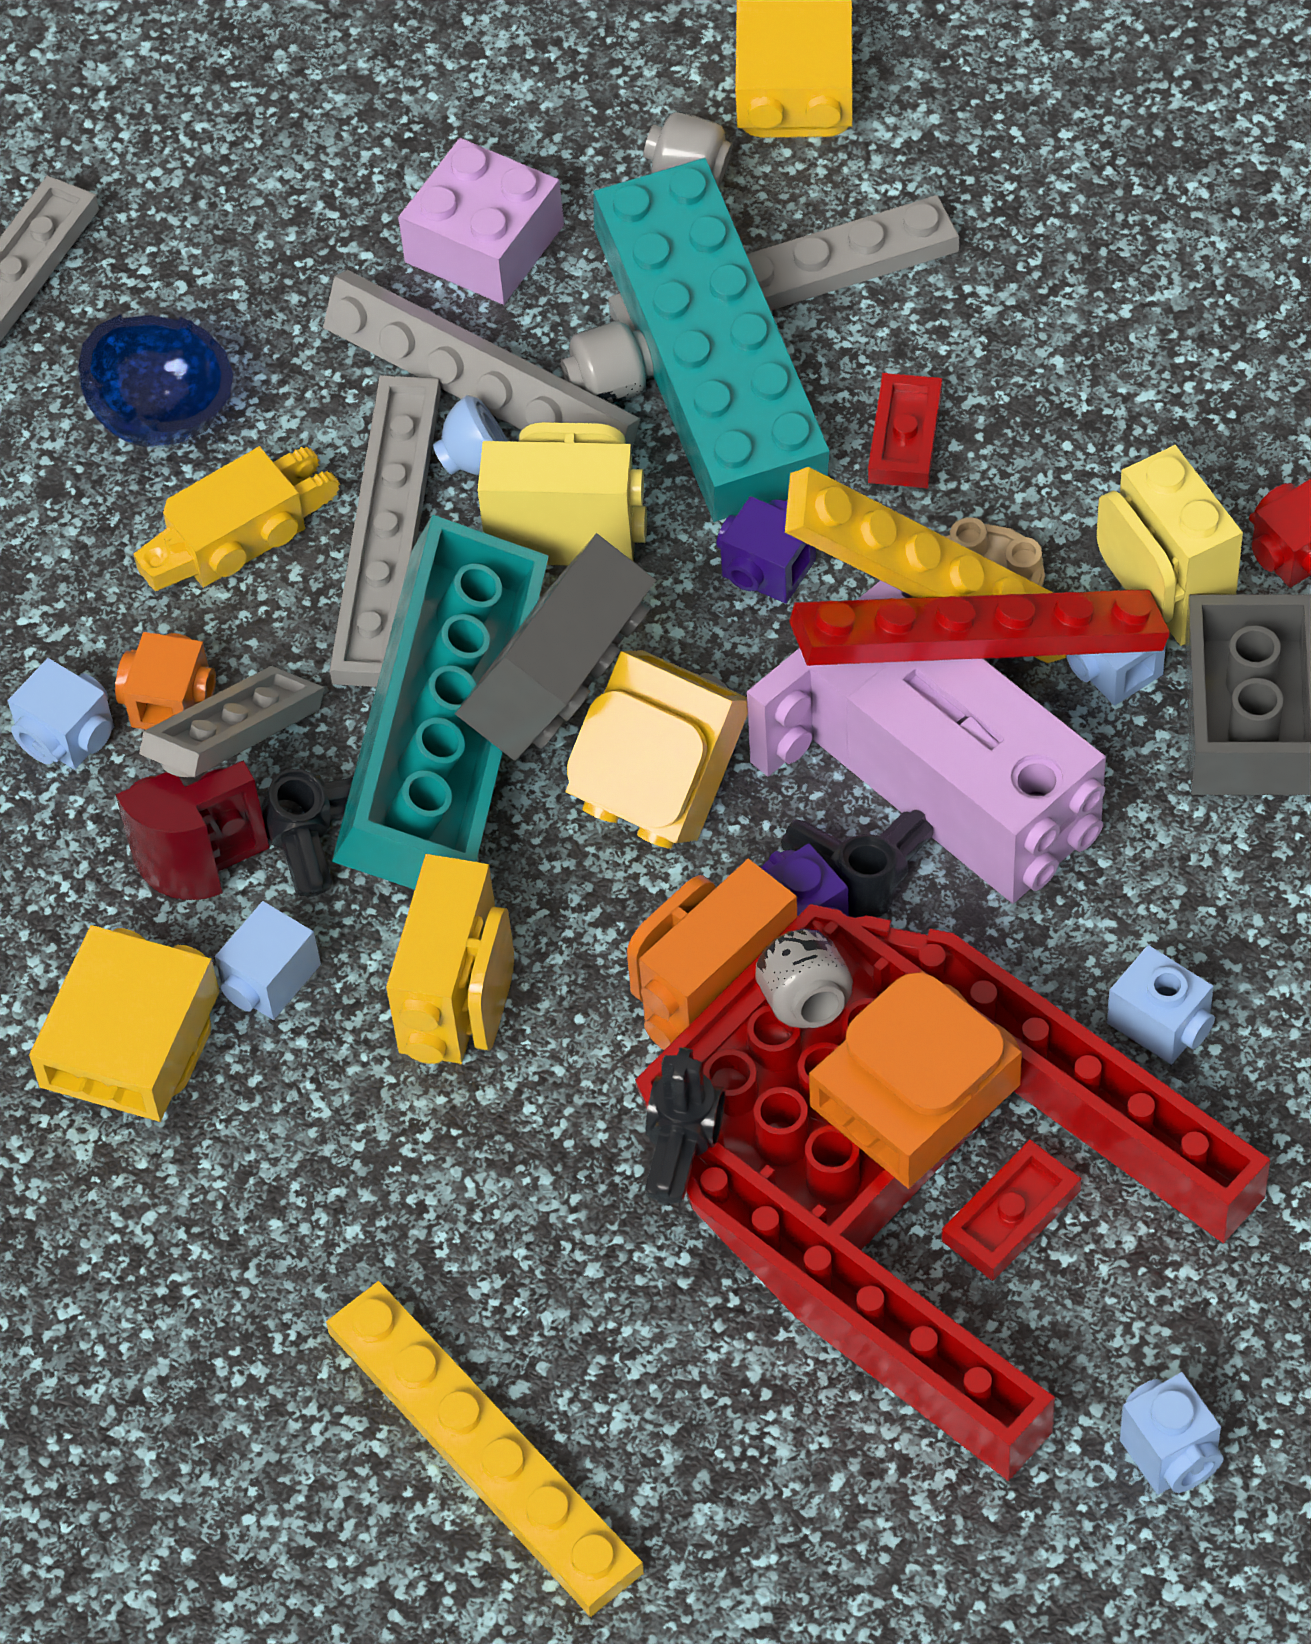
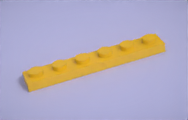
(892, 545)
(485, 1449)

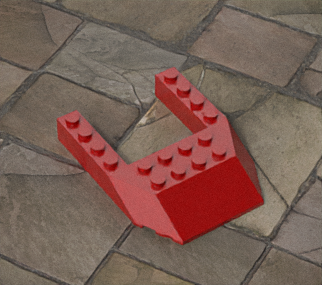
(807, 1199)

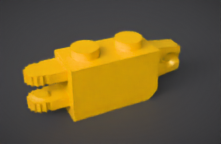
(234, 517)

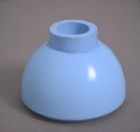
(463, 434)

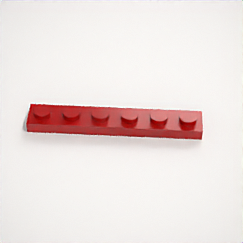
(977, 627)

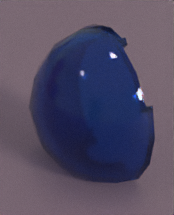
(154, 379)

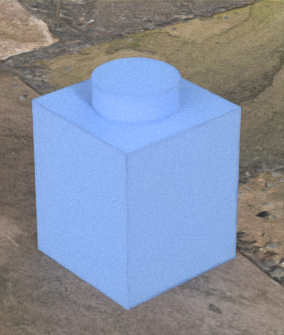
(267, 961)

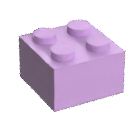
(481, 221)

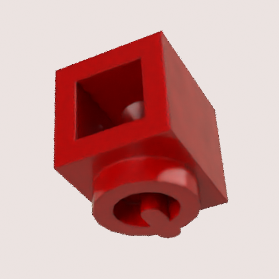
(1284, 532)

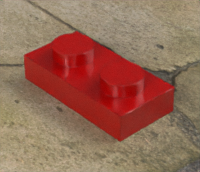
(905, 430)
(1011, 1210)

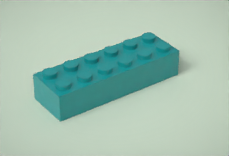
(709, 336)
(420, 767)

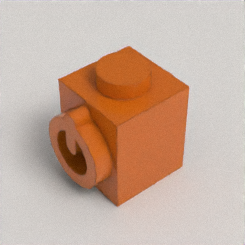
(163, 678)

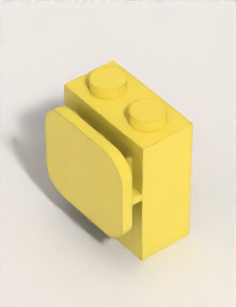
(562, 490)
(1169, 536)

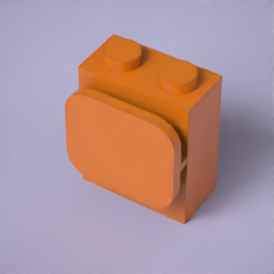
(702, 944)
(915, 1075)

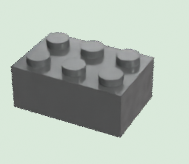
(565, 637)
(1249, 694)

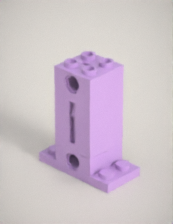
(945, 738)

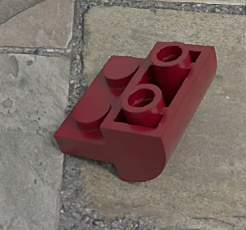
(192, 831)

